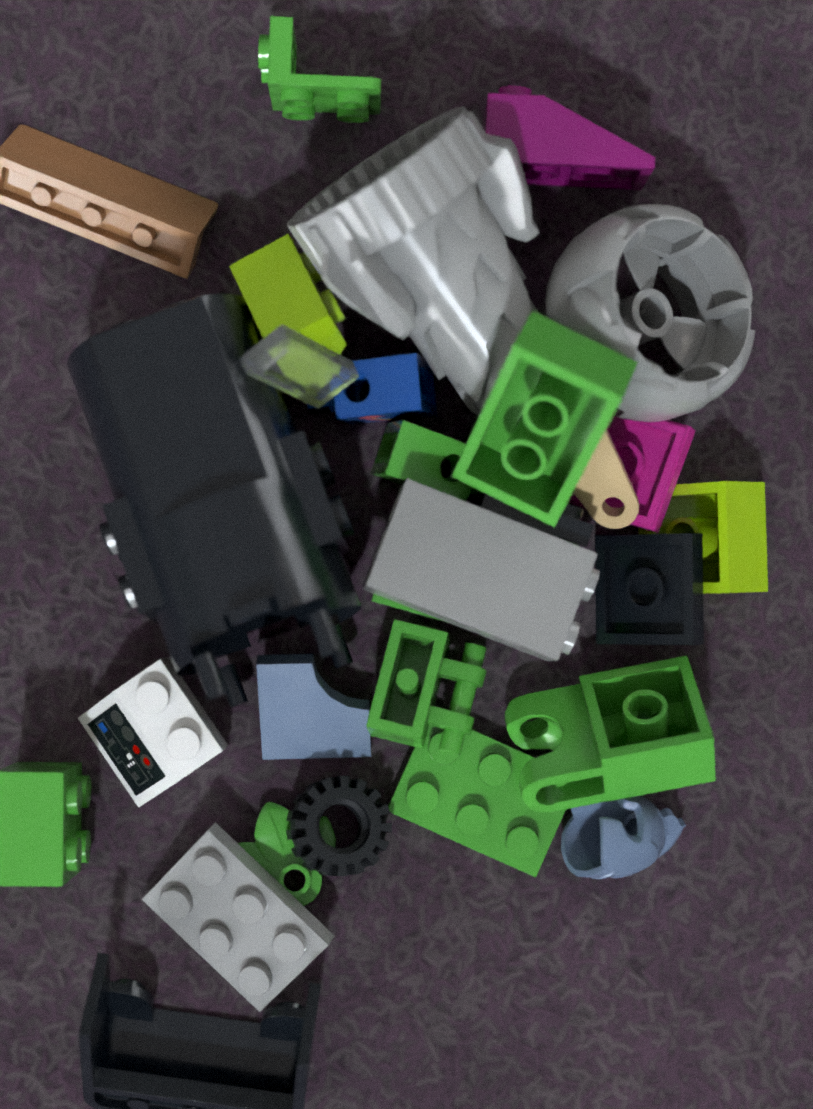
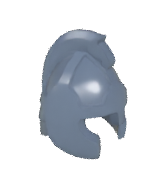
(618, 837)

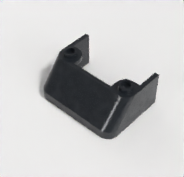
(189, 1060)

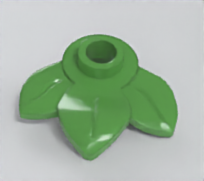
(275, 853)

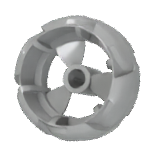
(704, 276)

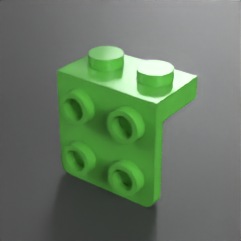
(305, 94)

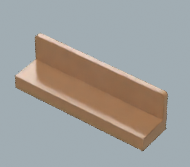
(103, 200)

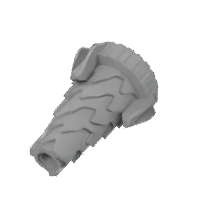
(424, 246)

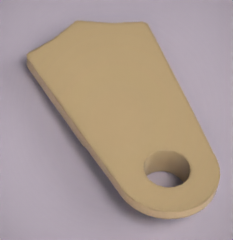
(604, 479)

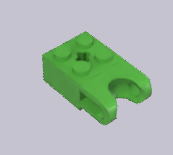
(613, 736)

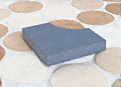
(305, 715)

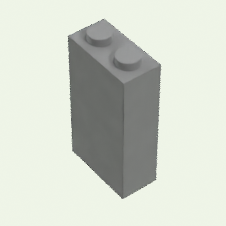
(482, 572)

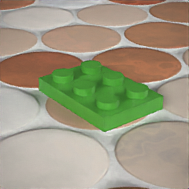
(475, 800)

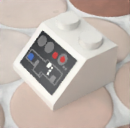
(153, 731)

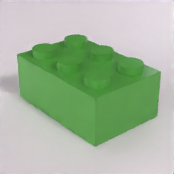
(544, 418)

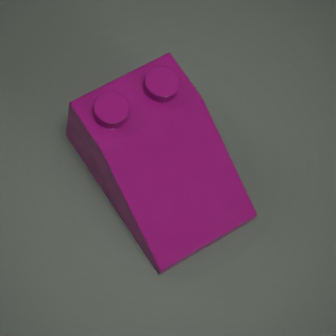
(562, 146)

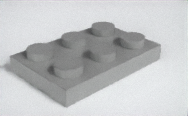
(238, 917)

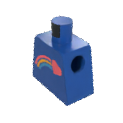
(399, 390)

